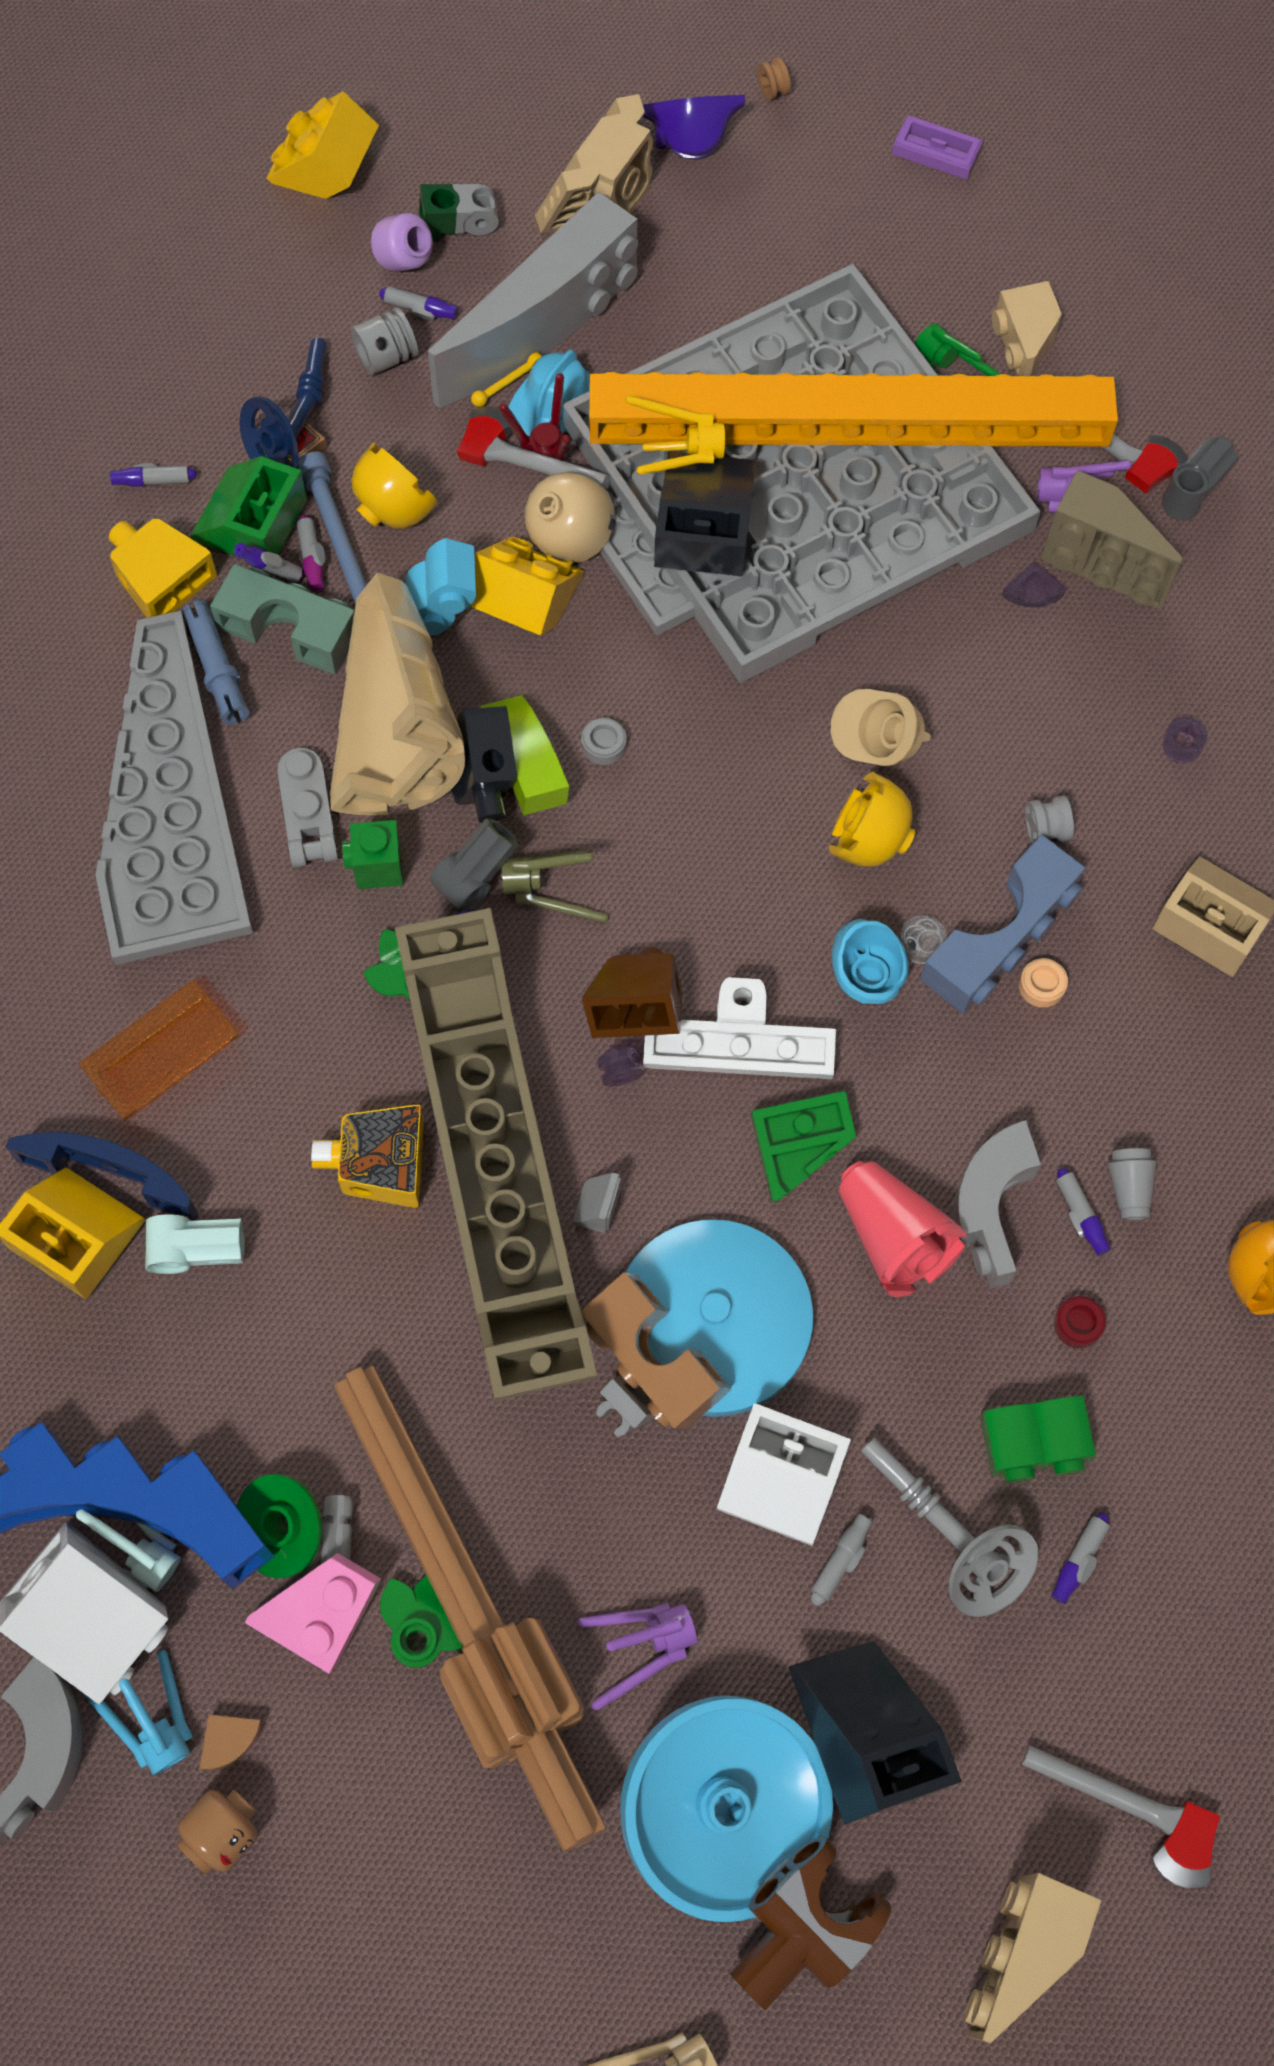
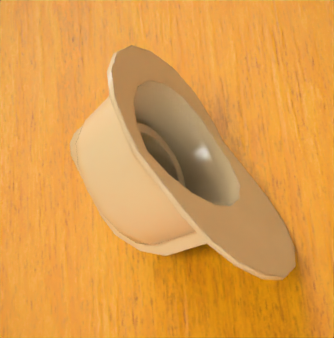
(877, 727)

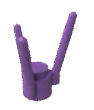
(1055, 480)
(668, 1630)

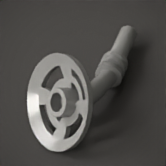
(976, 1554)

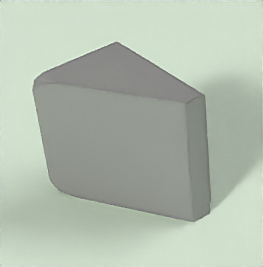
(598, 1202)

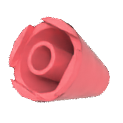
(899, 1228)

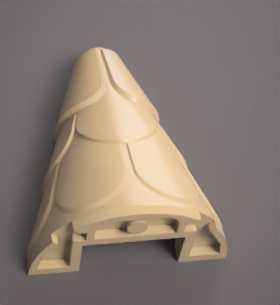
(395, 716)

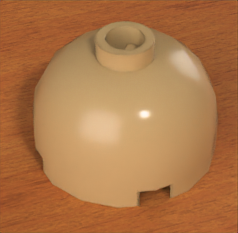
(569, 516)

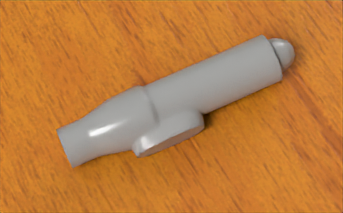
(844, 1558)

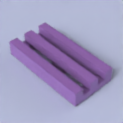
(934, 151)

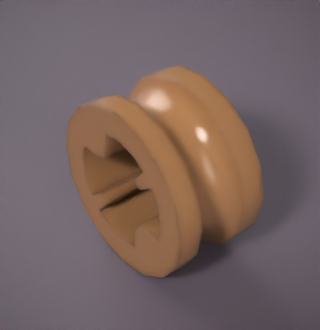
(773, 78)

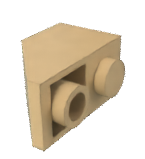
(1028, 325)

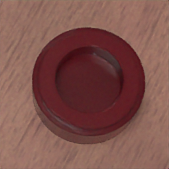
(1079, 1322)

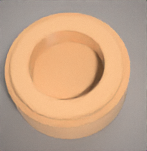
(1043, 982)

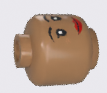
(217, 1831)

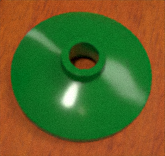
(267, 1506)

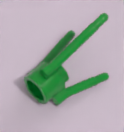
(942, 349)

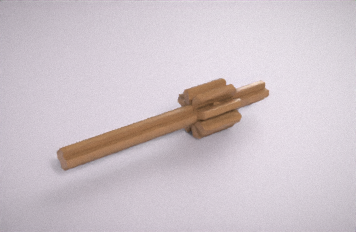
(509, 1677)

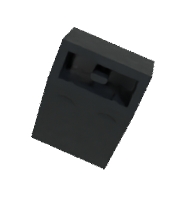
(705, 516)
(871, 1732)

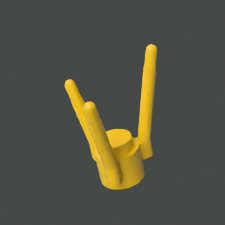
(703, 442)

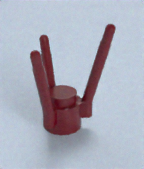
(547, 436)

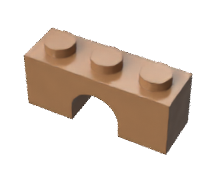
(623, 1321)

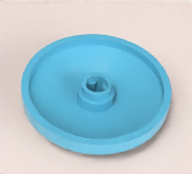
(733, 1301)
(721, 1803)

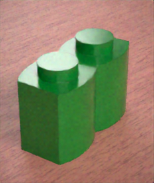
(1038, 1438)

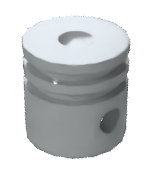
(393, 337)

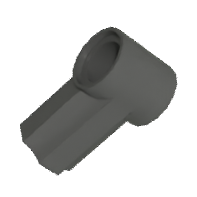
(1198, 478)
(466, 874)

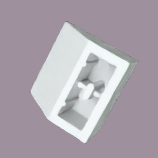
(783, 1474)

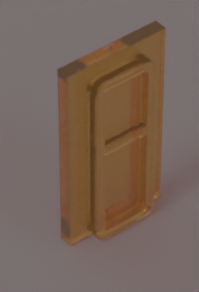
(159, 1049)

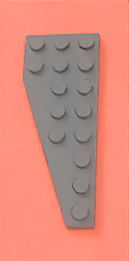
(167, 841)

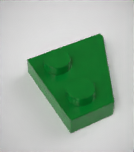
(800, 1139)

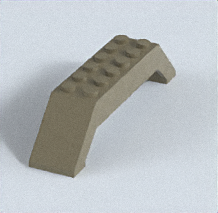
(494, 1156)

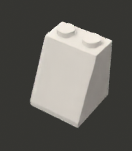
(82, 1614)

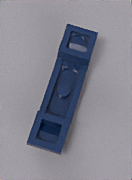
(53, 1149)

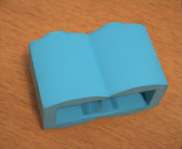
(443, 583)

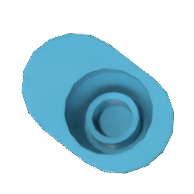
(534, 398)

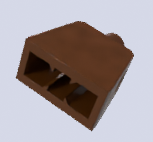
(635, 996)

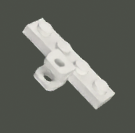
(742, 1041)

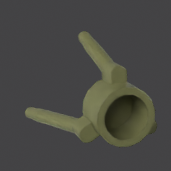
(524, 875)

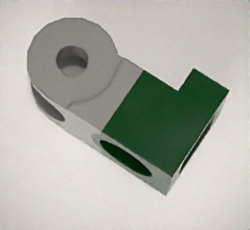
(458, 209)

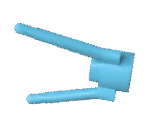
(161, 1743)

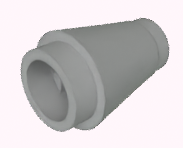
(1133, 1182)

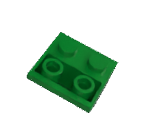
(252, 506)

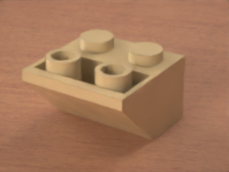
(1215, 916)

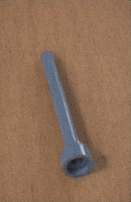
(316, 478)

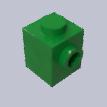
(374, 854)

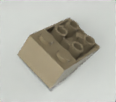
(1111, 542)

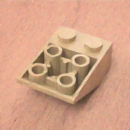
(1038, 1944)

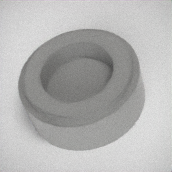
(603, 741)

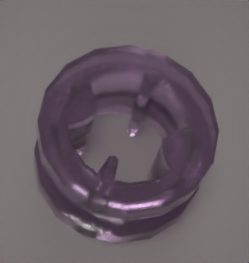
(1180, 753)
(620, 1066)

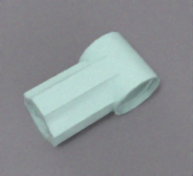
(178, 1243)

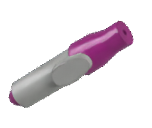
(312, 553)

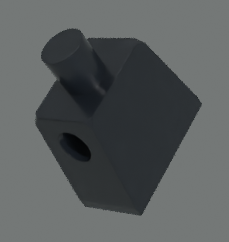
(488, 761)

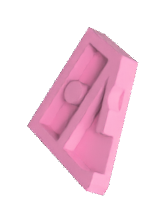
(319, 1611)

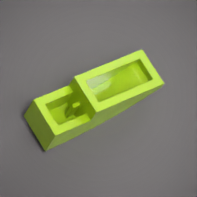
(539, 772)

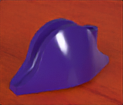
(692, 125)

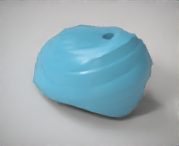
(869, 961)

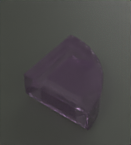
(1034, 588)

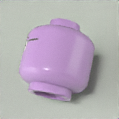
(401, 242)

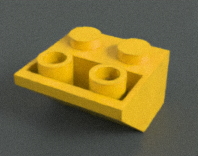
(323, 147)
(523, 585)
(70, 1230)

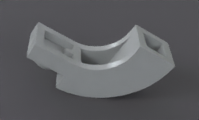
(995, 1168)
(52, 1746)

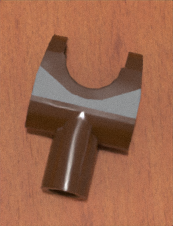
(802, 1931)

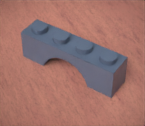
(968, 963)

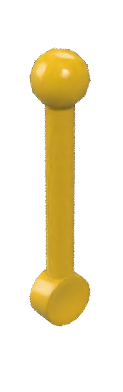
(479, 397)

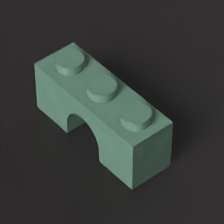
(254, 601)

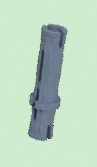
(220, 676)

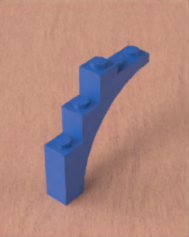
(112, 1483)

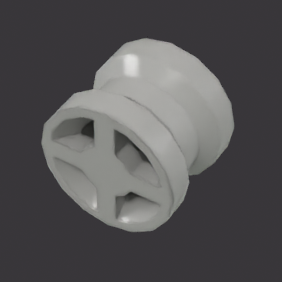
(1050, 819)

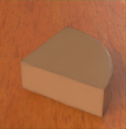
(227, 1740)

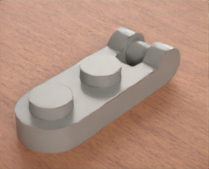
(306, 807)

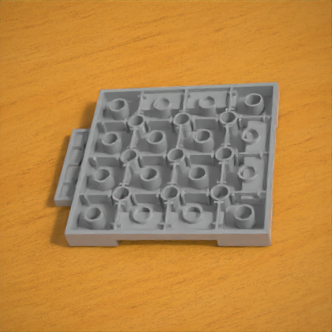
(825, 521)

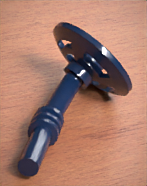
(277, 432)

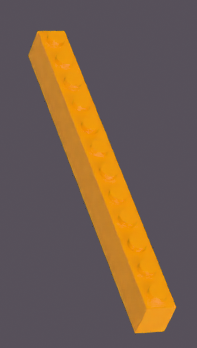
(860, 409)

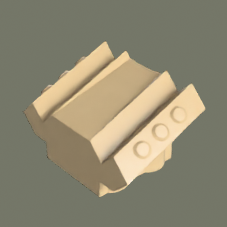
(608, 162)

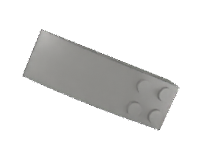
(539, 301)

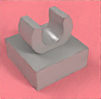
(628, 1402)

